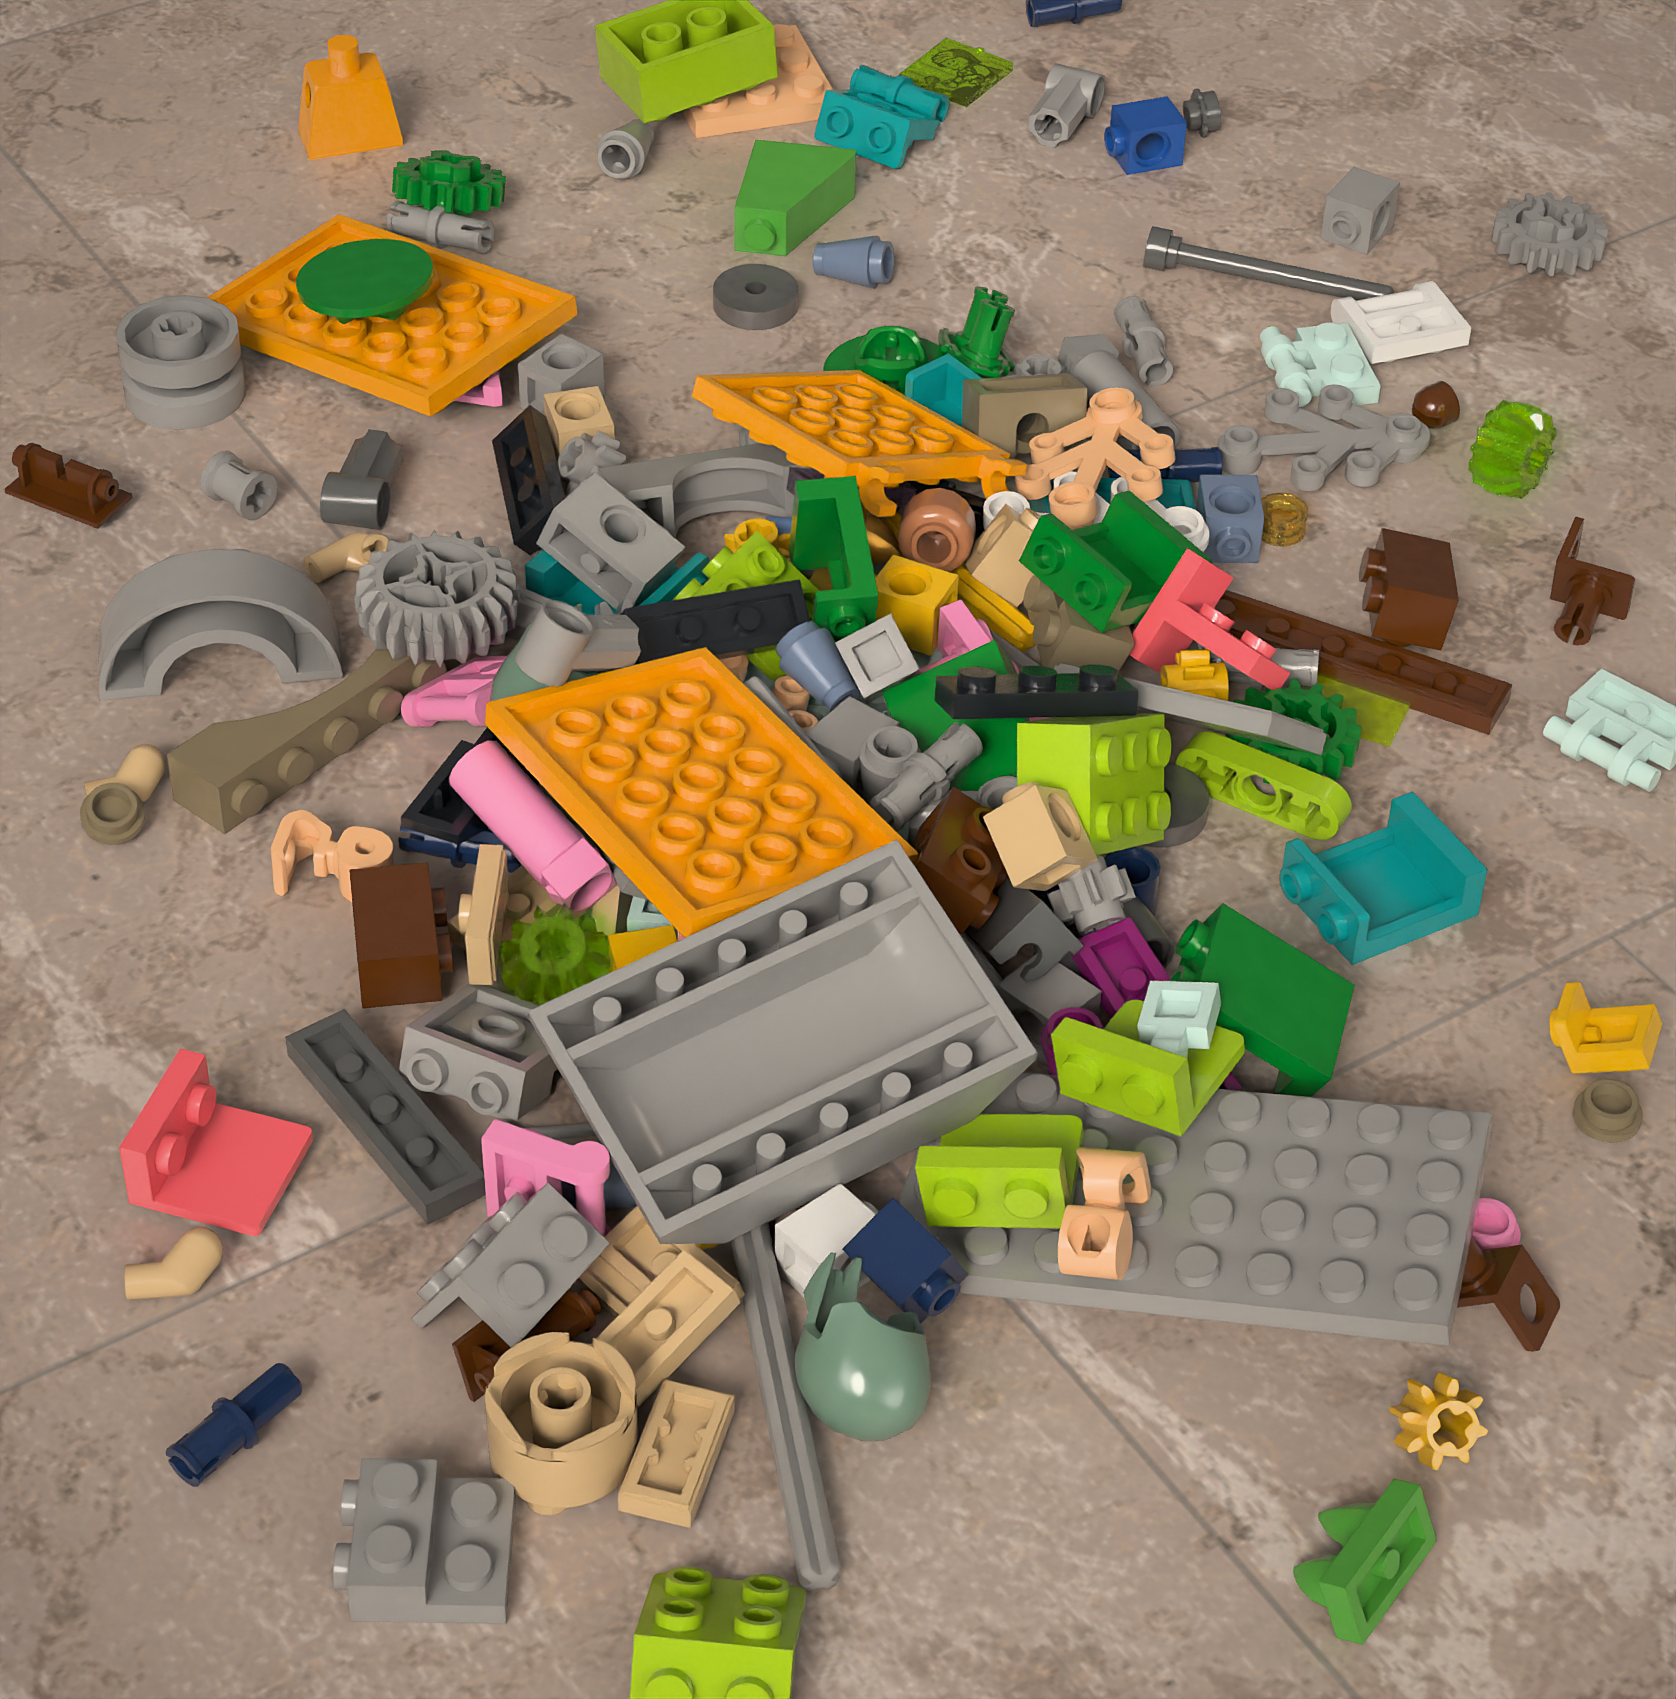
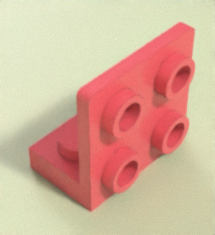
(206, 1156)

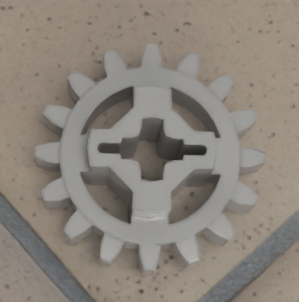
(1549, 234)

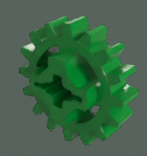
(449, 181)
(1314, 710)

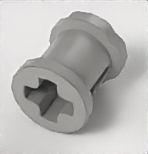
(245, 489)

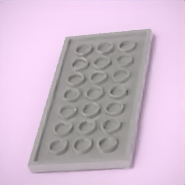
(1262, 1215)

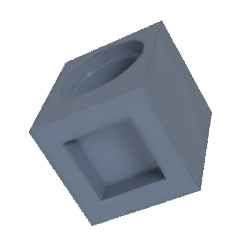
(1233, 516)

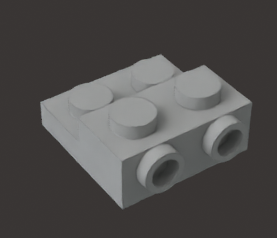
(479, 1051)
(425, 1544)

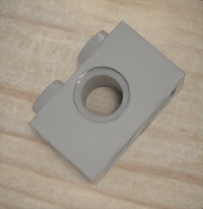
(610, 543)

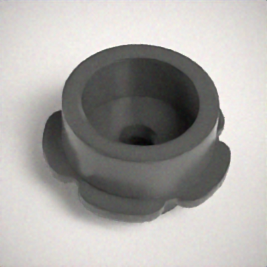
(1202, 112)

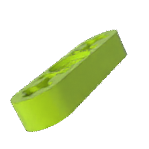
(1219, 758)

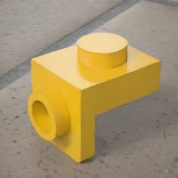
(1603, 1037)

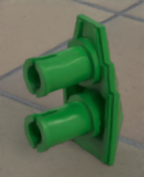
(983, 335)

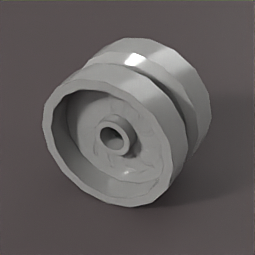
(181, 362)

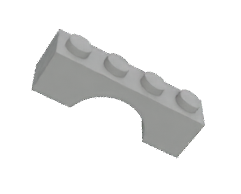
(706, 483)

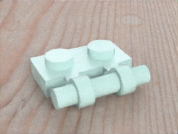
(1329, 357)
(1626, 716)

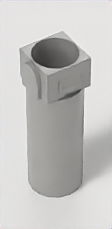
(1095, 364)

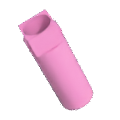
(532, 827)

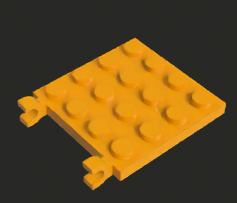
(855, 428)

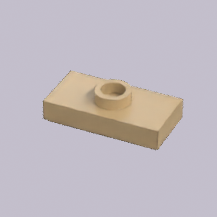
(484, 914)
(676, 1453)

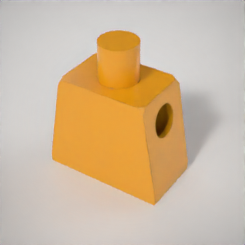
(346, 103)

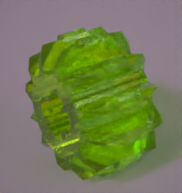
(1512, 449)
(553, 939)

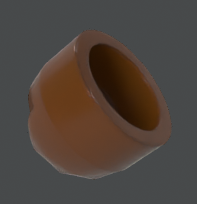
(1436, 405)

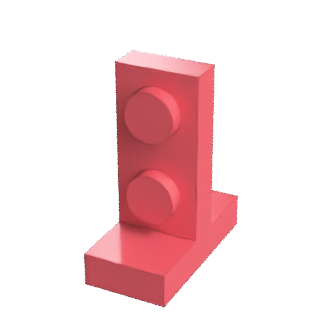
(1187, 613)

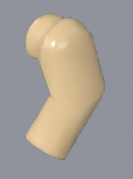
(344, 555)
(139, 772)
(180, 1271)

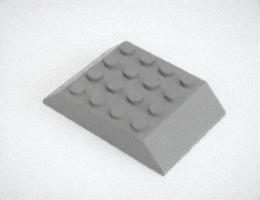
(785, 1049)

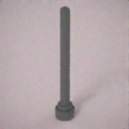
(1168, 250)

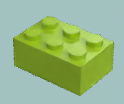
(685, 54)
(1108, 769)

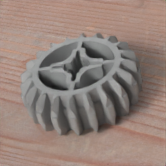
(436, 598)

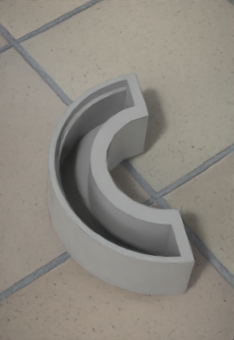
(213, 600)

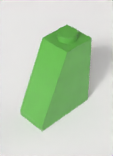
(790, 194)

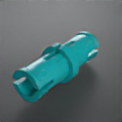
(900, 91)

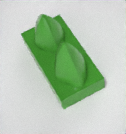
(1378, 1557)

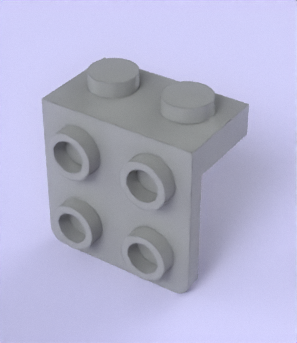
(516, 1264)

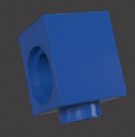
(1146, 135)

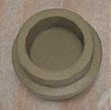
(112, 814)
(1608, 1111)

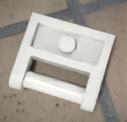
(1403, 323)

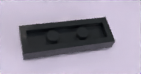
(528, 476)
(722, 622)
(1035, 693)

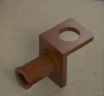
(1586, 590)
(1498, 1279)

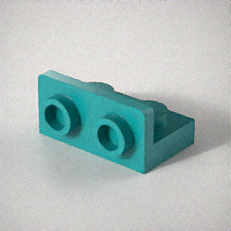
(871, 126)

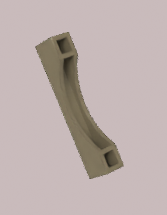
(250, 762)

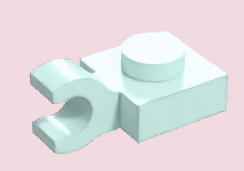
(1179, 1015)

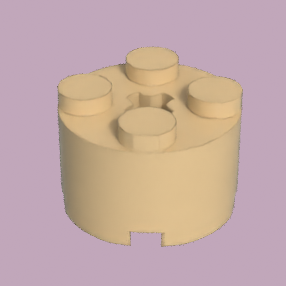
(561, 1421)

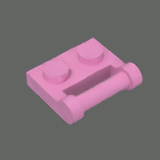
(454, 695)
(527, 1160)

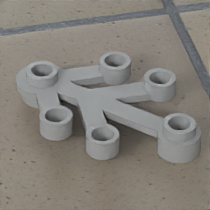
(1392, 439)

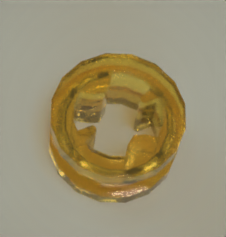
(1283, 519)

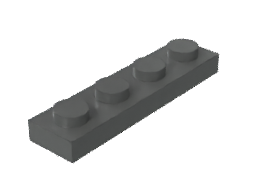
(386, 1116)

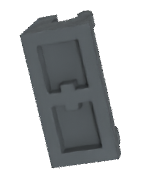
(1023, 920)

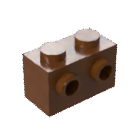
(1409, 589)
(960, 860)
(397, 935)

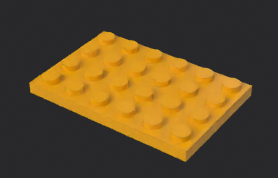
(423, 360)
(689, 785)

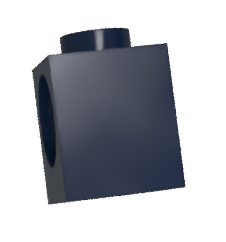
(907, 1262)

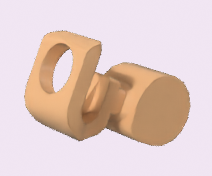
(305, 834)
(1099, 1234)

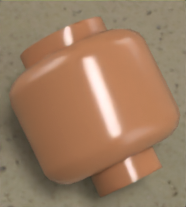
(937, 529)

